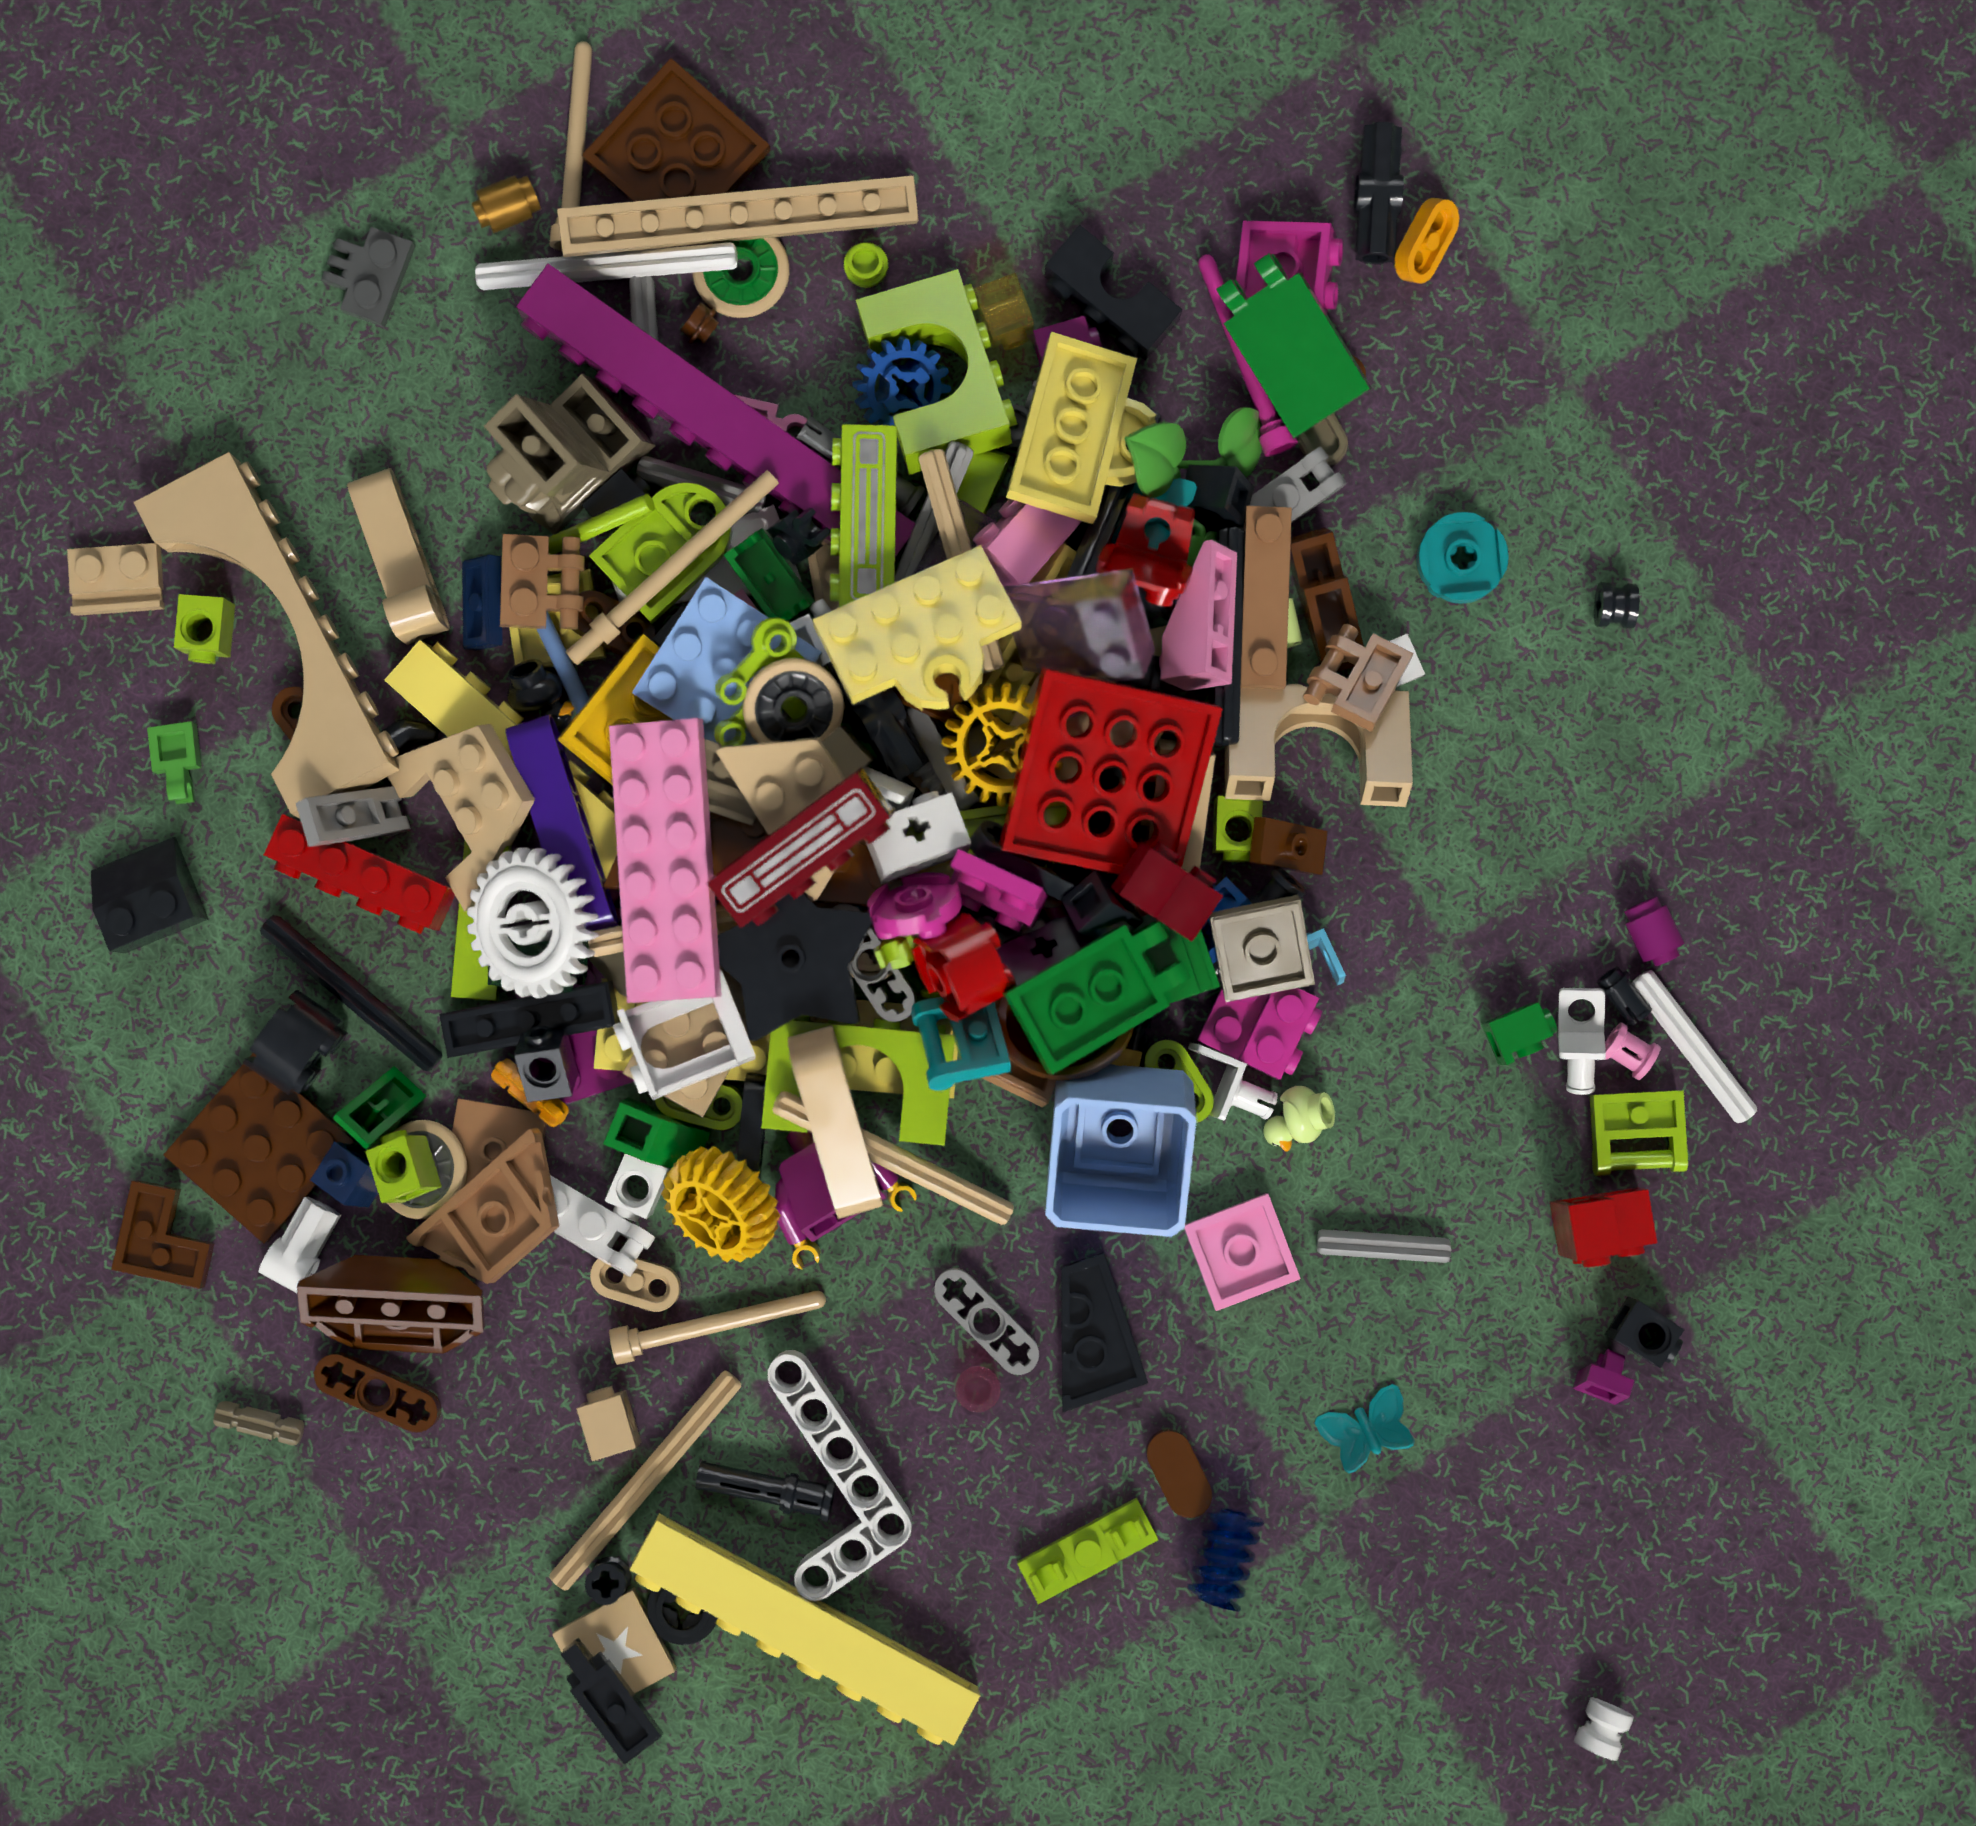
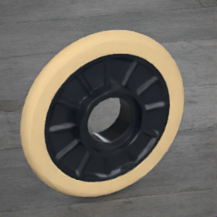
(789, 679)

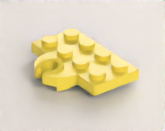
(1077, 429)
(920, 631)

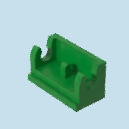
(769, 577)

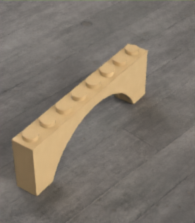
(222, 516)

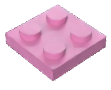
(1241, 1252)

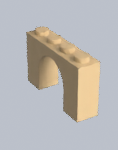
(1272, 713)

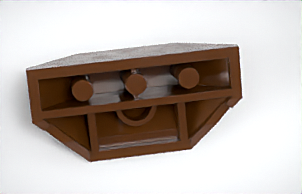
(393, 1304)

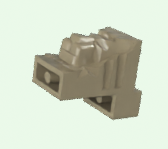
(561, 450)

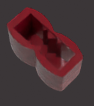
(1167, 890)

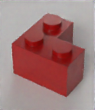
(1603, 1226)

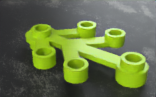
(758, 657)

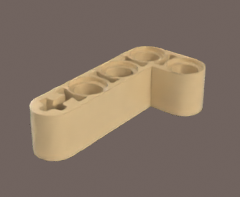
(411, 593)
(834, 1121)

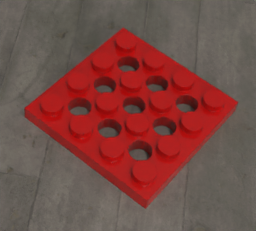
(1048, 742)

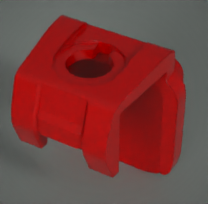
(1161, 570)

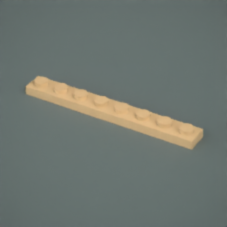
(737, 216)

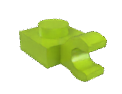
(896, 951)

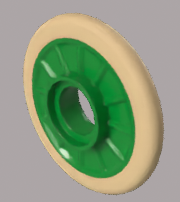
(757, 292)

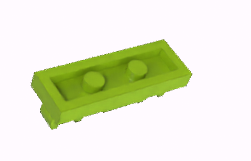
(1087, 1551)

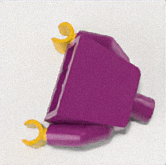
(806, 1199)

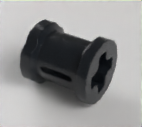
(598, 1589)

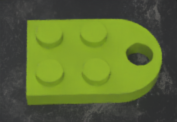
(653, 538)

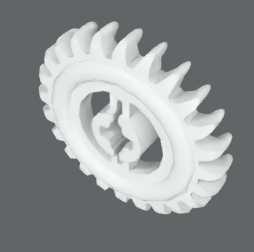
(559, 904)

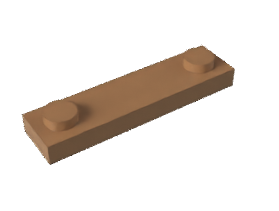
(1265, 596)

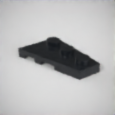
(1095, 1336)

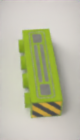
(866, 511)

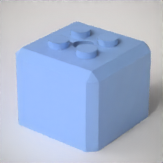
(1129, 1180)

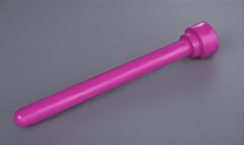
(1274, 432)

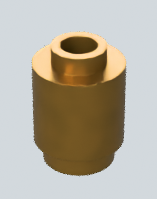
(506, 203)

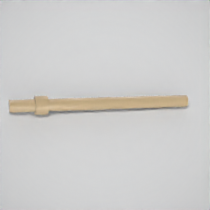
(606, 627)

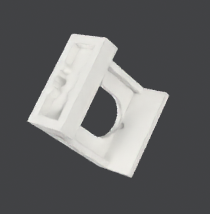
(661, 1082)

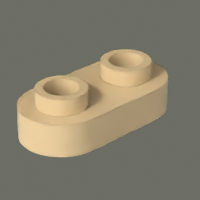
(636, 1289)

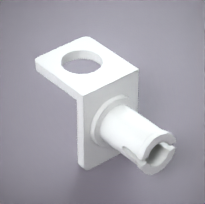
(1581, 1041)
(1234, 1089)

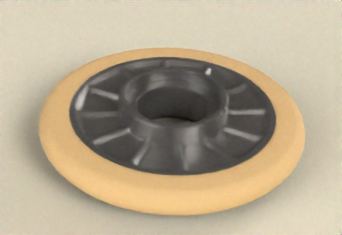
(449, 1162)

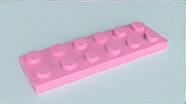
(665, 860)

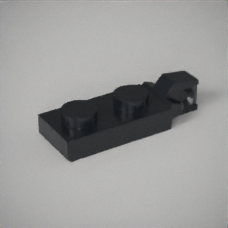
(609, 1702)

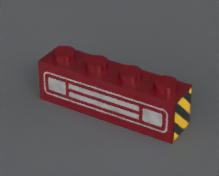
(801, 848)

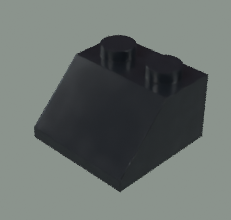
(145, 897)

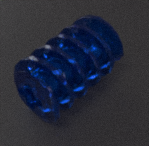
(1225, 1558)

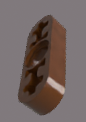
(403, 1415)

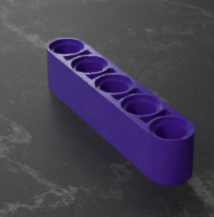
(559, 812)

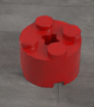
(963, 966)

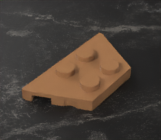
(496, 1213)

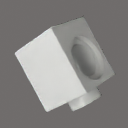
(624, 1203)

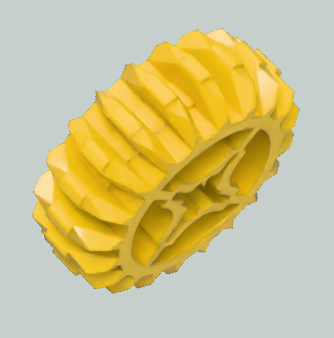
(991, 725)
(720, 1204)

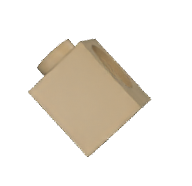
(608, 1423)

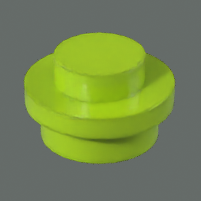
(865, 264)

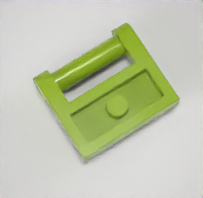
(1638, 1117)

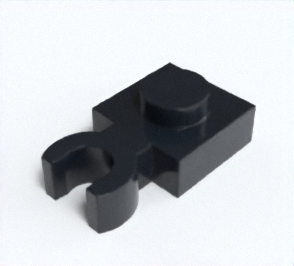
(797, 535)

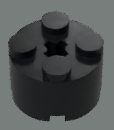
(295, 1043)

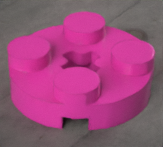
(916, 907)

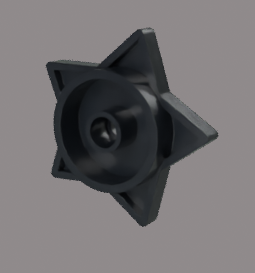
(816, 985)

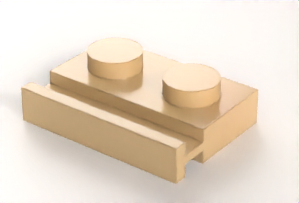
(115, 579)

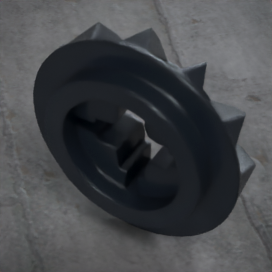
(666, 1621)

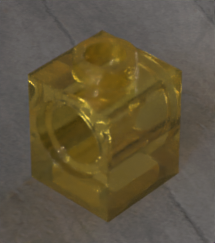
(1005, 312)

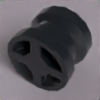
(1616, 605)

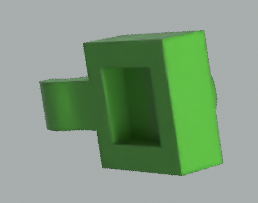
(175, 752)

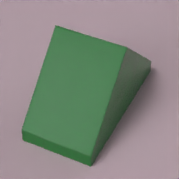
(380, 1108)

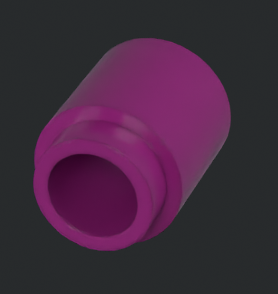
(1653, 931)

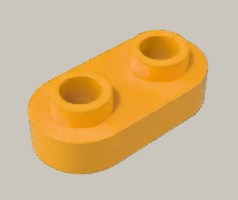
(1426, 240)

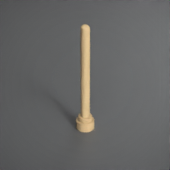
(575, 134)
(629, 1343)

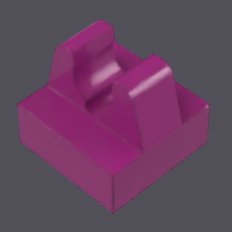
(1605, 1379)

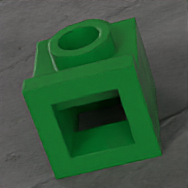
(1519, 1032)

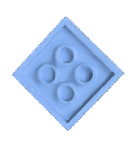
(700, 649)

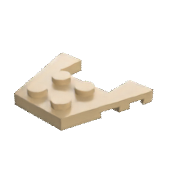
(478, 790)

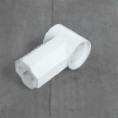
(298, 1250)

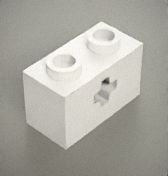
(943, 836)

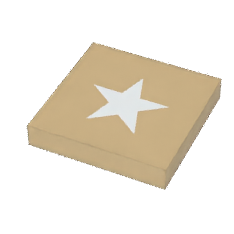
(624, 1637)

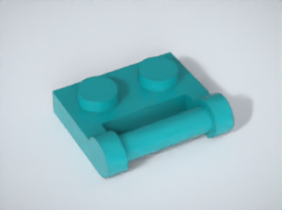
(977, 1040)

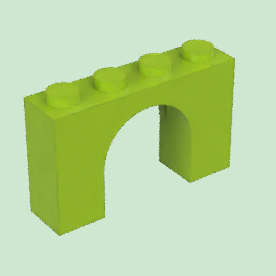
(942, 315)
(922, 1108)

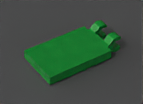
(1292, 347)
(1093, 995)

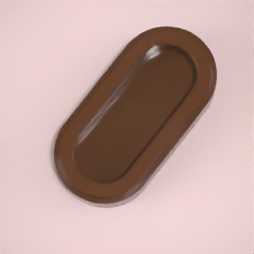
(1179, 1473)

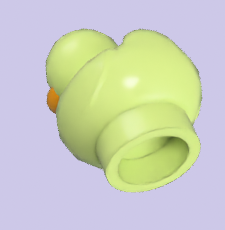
(1303, 1117)

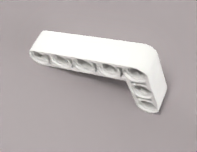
(844, 1472)

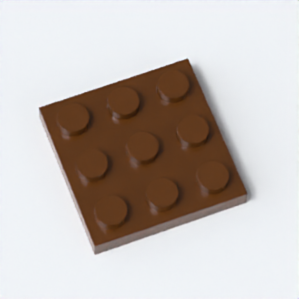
(675, 142)
(256, 1150)

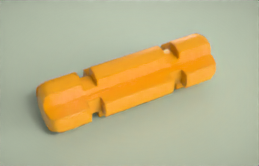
(551, 1111)

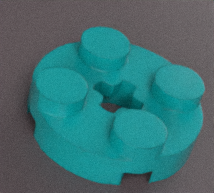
(1478, 538)

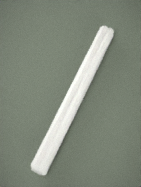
(610, 265)

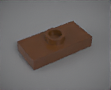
(1288, 846)

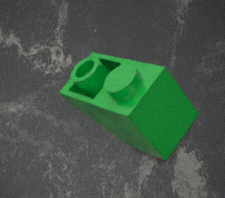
(652, 1135)

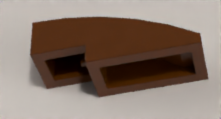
(1322, 588)

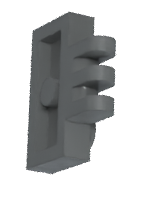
(370, 274)

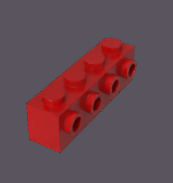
(362, 873)

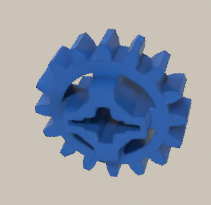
(914, 373)

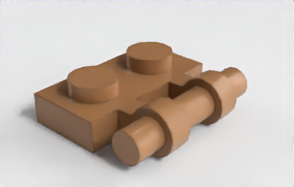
(525, 582)
(1369, 685)

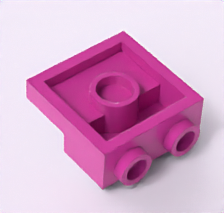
(1299, 247)
(998, 890)
(1262, 1029)

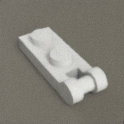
(598, 1228)

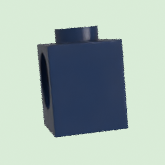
(346, 1175)

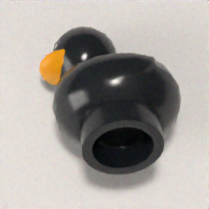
(538, 689)

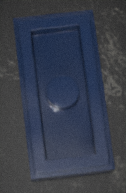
(482, 602)

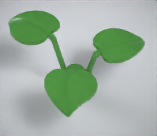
(1161, 447)

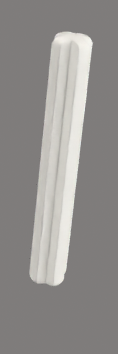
(1695, 1047)

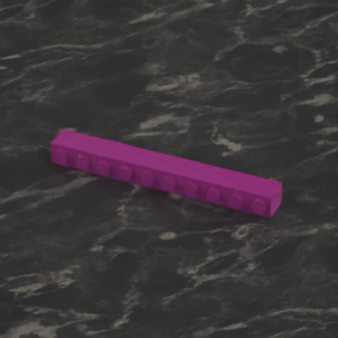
(684, 398)

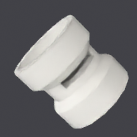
(1601, 1733)

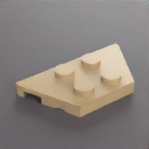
(782, 781)

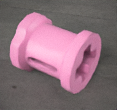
(1645, 1053)

